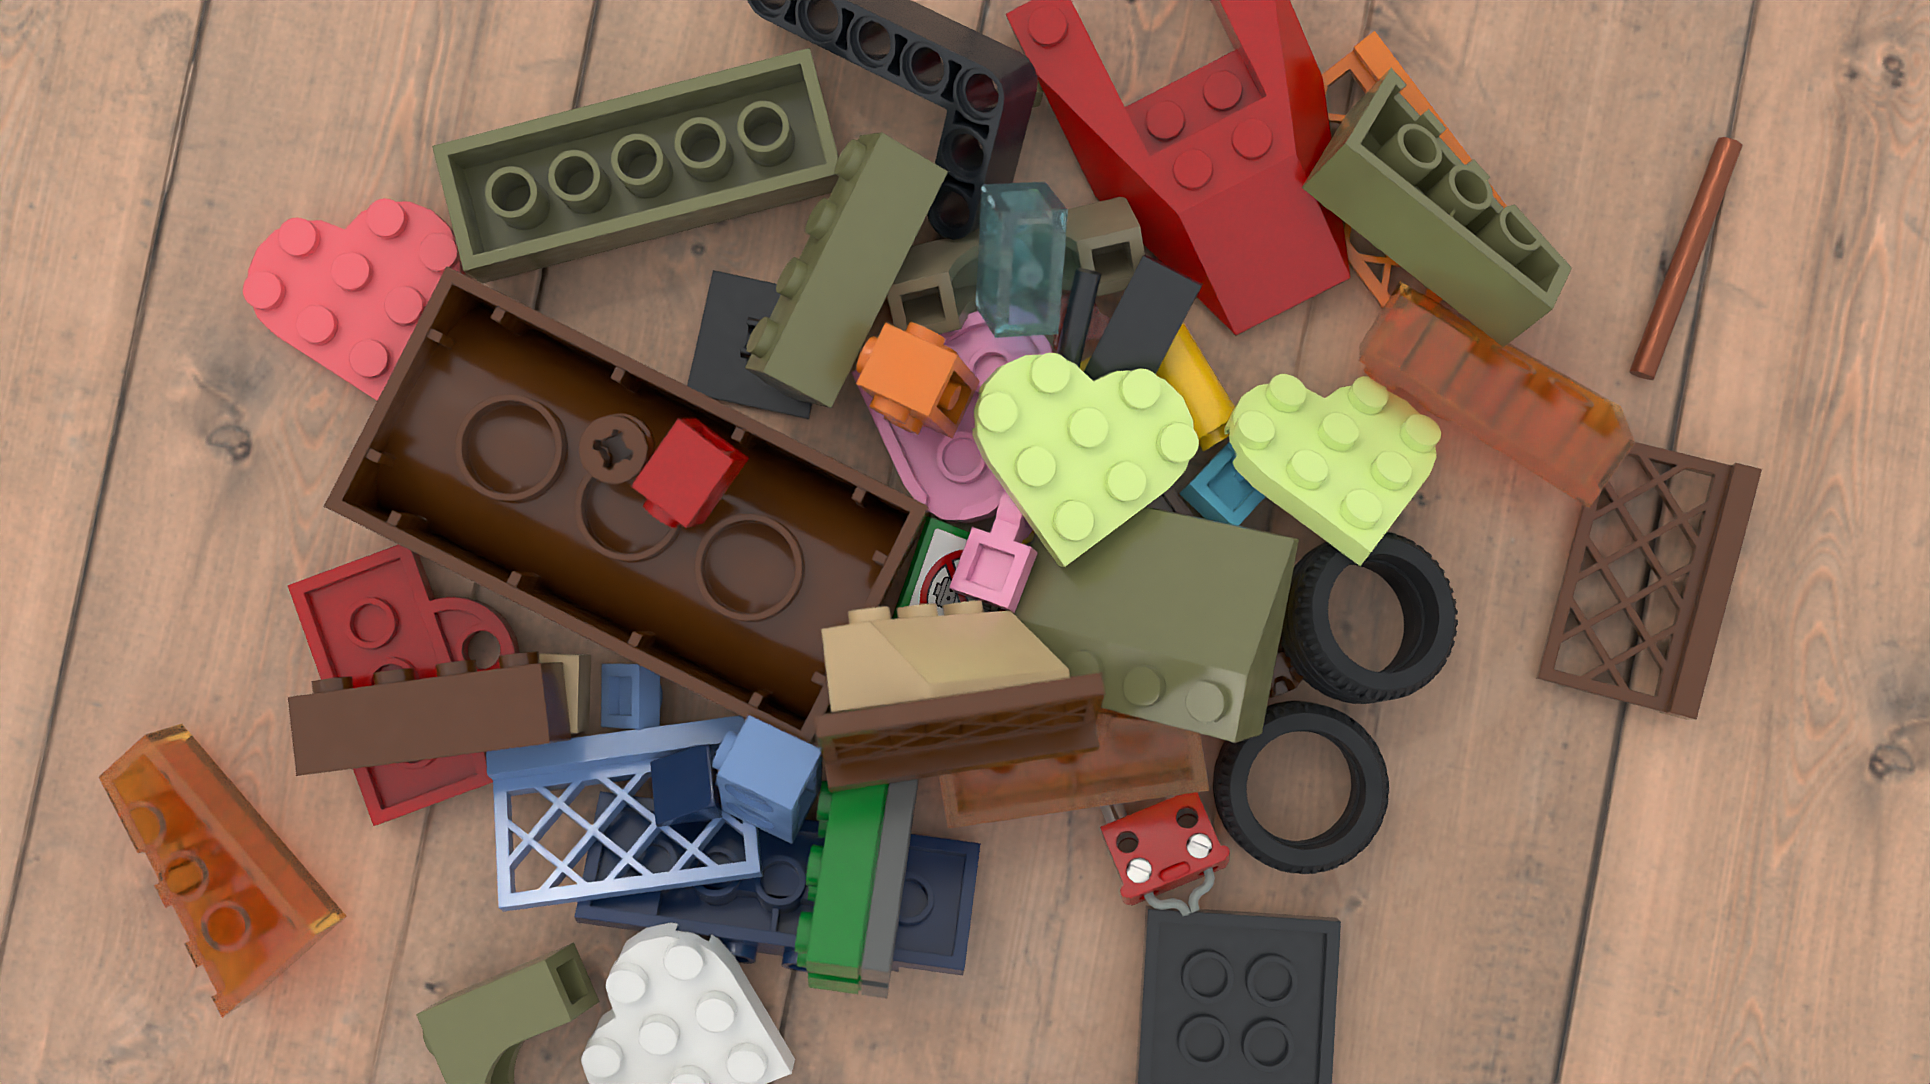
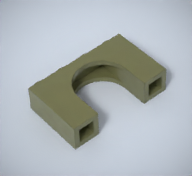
(485, 1025)

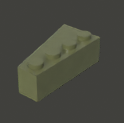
(1436, 215)

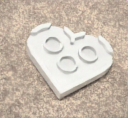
(683, 1017)

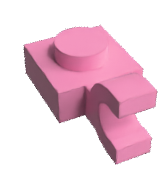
(996, 563)

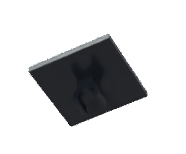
(721, 353)

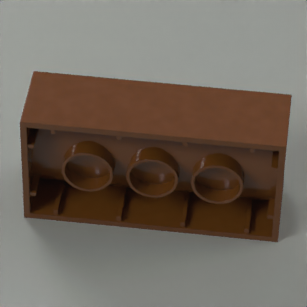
(486, 477)

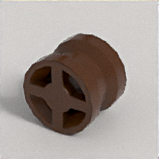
(633, 440)

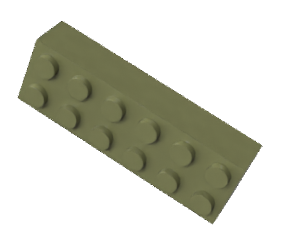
(638, 167)

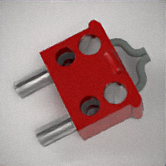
(1165, 851)

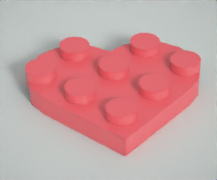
(352, 290)

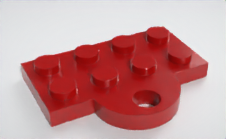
(385, 618)

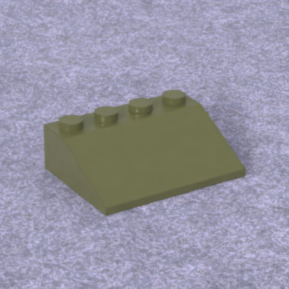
(1172, 617)

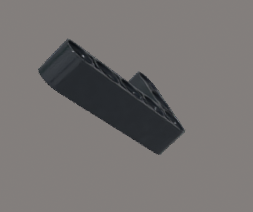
(905, 47)

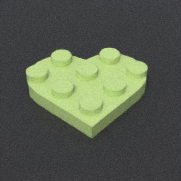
(1080, 449)
(1334, 460)

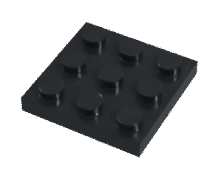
(1237, 998)

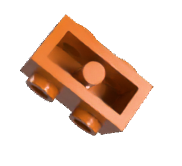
(916, 379)

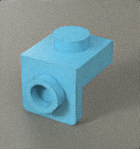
(1222, 491)

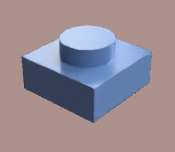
(630, 696)

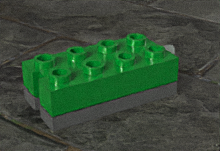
(856, 887)

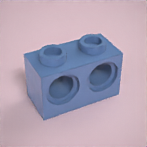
(768, 777)

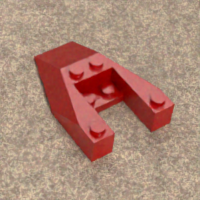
(1208, 158)

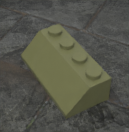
(844, 269)

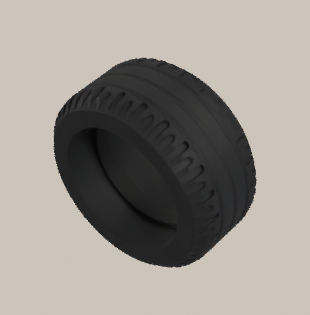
(1426, 611)
(1353, 829)

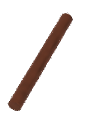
(1686, 258)

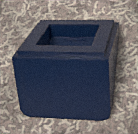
(685, 787)

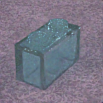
(1020, 259)

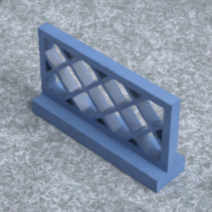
(604, 761)

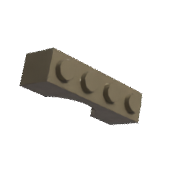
(941, 276)

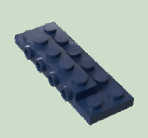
(766, 910)

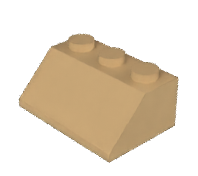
(930, 655)

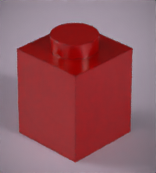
(688, 474)

